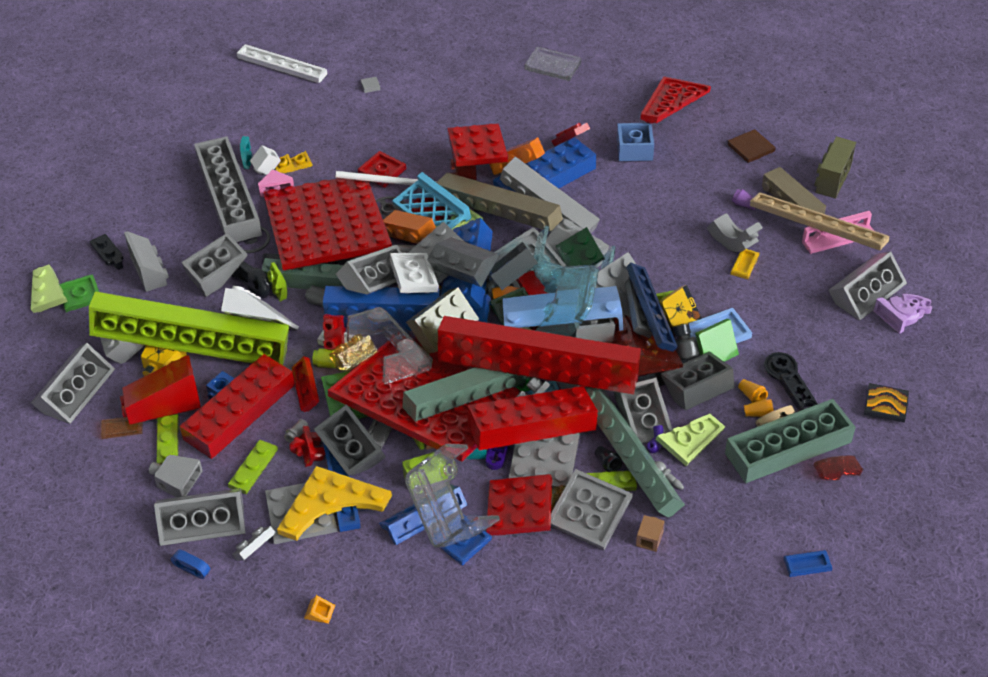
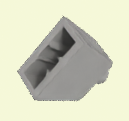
(176, 474)

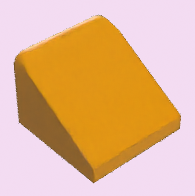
(319, 610)

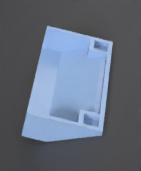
(528, 310)

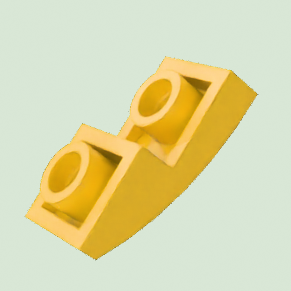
(295, 163)

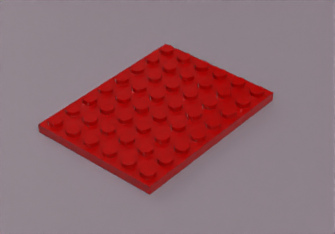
(325, 222)
(367, 393)

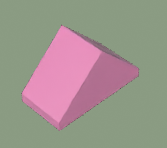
(274, 180)

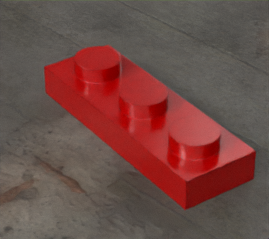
(570, 133)
(305, 384)

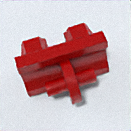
(333, 331)
(305, 447)

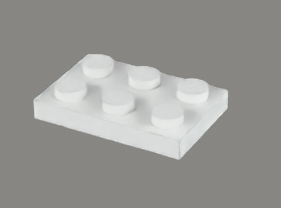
(413, 273)

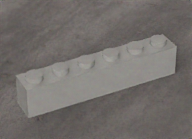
(530, 183)

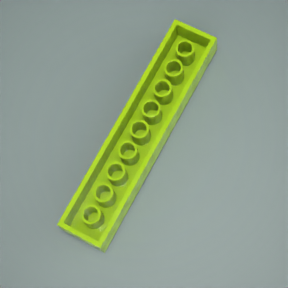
(186, 329)

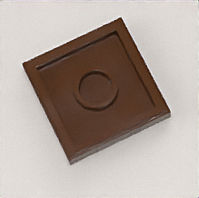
(751, 146)

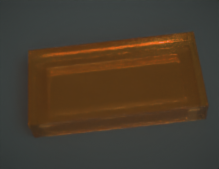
(119, 427)

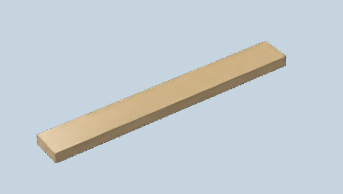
(820, 221)

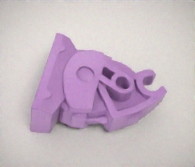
(902, 310)

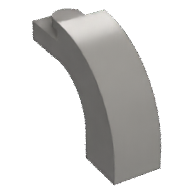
(731, 236)

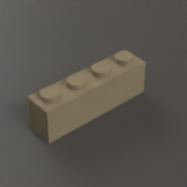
(786, 188)

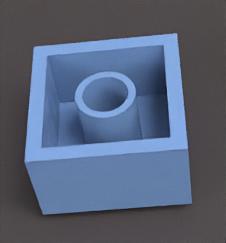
(635, 142)

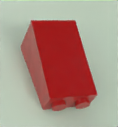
(161, 393)

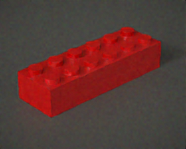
(237, 406)
(531, 417)

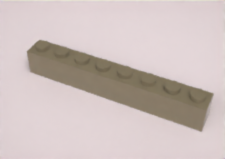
(503, 202)

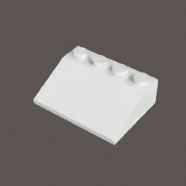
(246, 304)

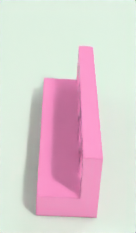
(823, 240)

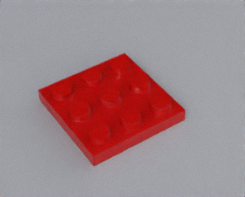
(477, 145)
(521, 504)

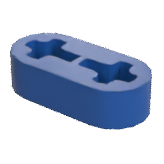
(190, 564)

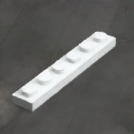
(282, 63)

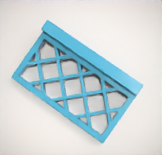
(452, 205)

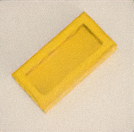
(745, 263)

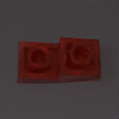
(834, 467)

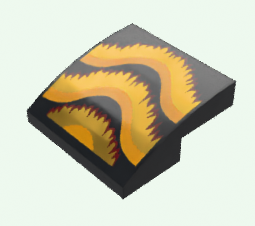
(886, 402)

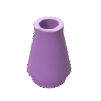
(742, 199)

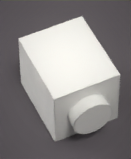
(265, 160)

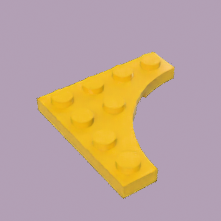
(327, 494)

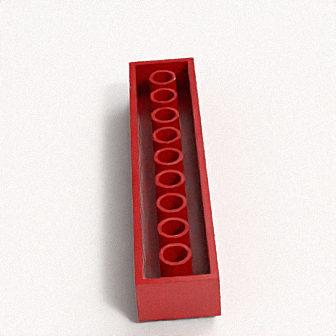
(538, 354)

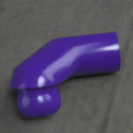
(653, 445)

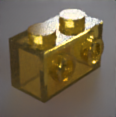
(353, 353)

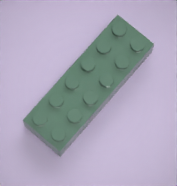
(789, 440)

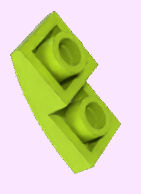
(279, 285)

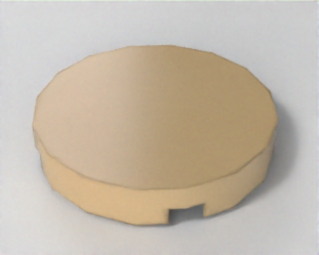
(777, 414)

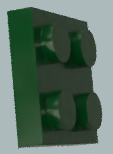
(580, 249)

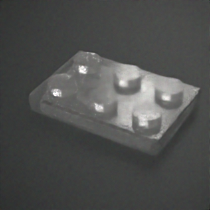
(553, 63)

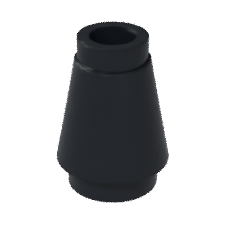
(610, 460)

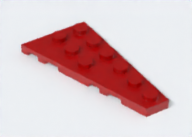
(670, 97)

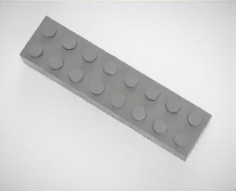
(227, 189)

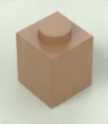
(650, 533)

